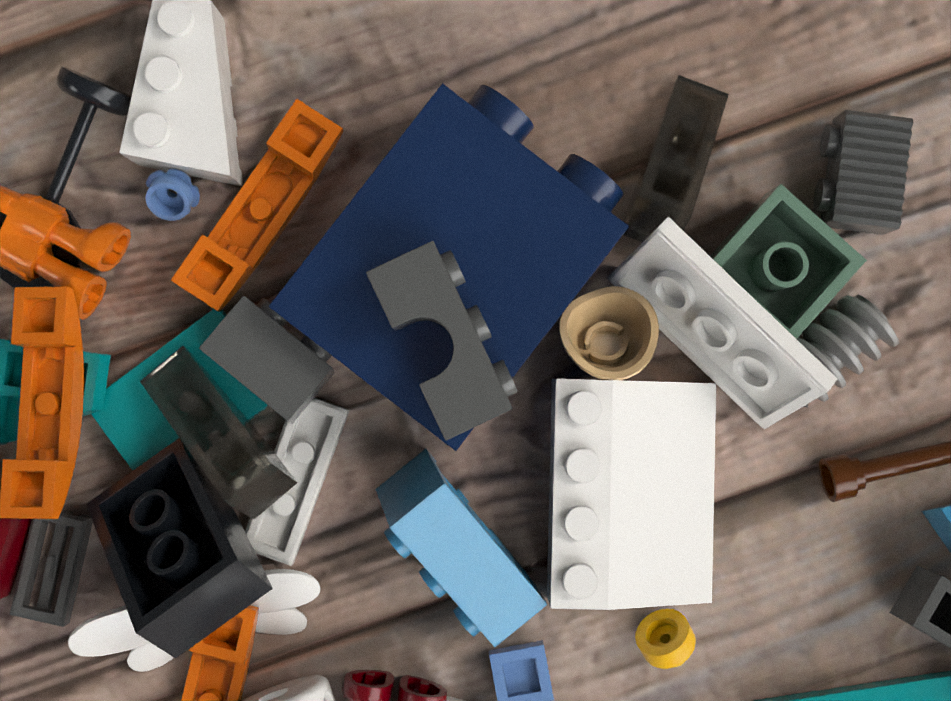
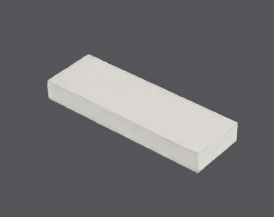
(307, 453)

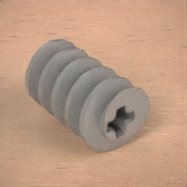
(846, 335)

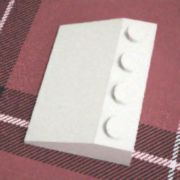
(630, 494)

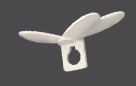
(114, 633)

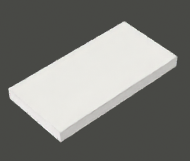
(722, 326)

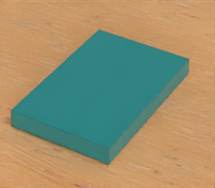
(134, 419)

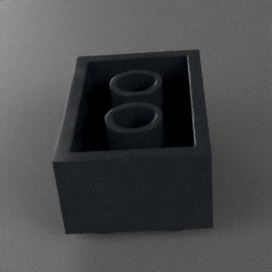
(176, 551)

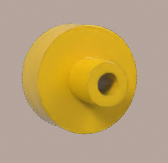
(665, 638)

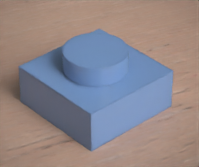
(521, 673)

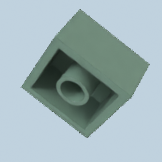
(787, 259)

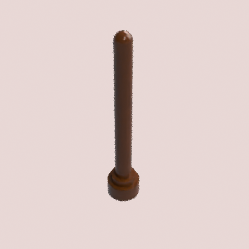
(845, 476)

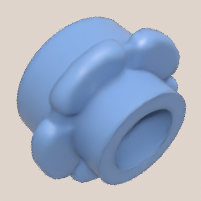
(166, 203)

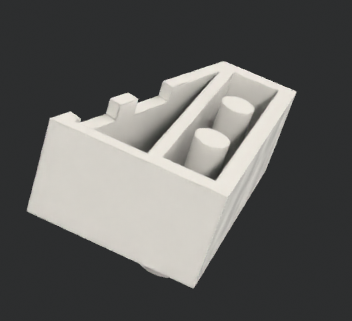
(183, 95)

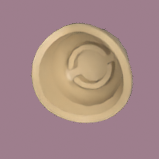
(610, 332)

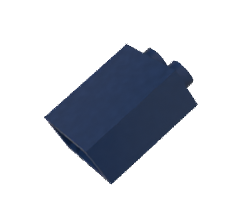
(508, 217)

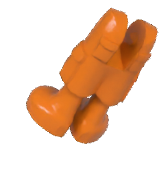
(36, 226)

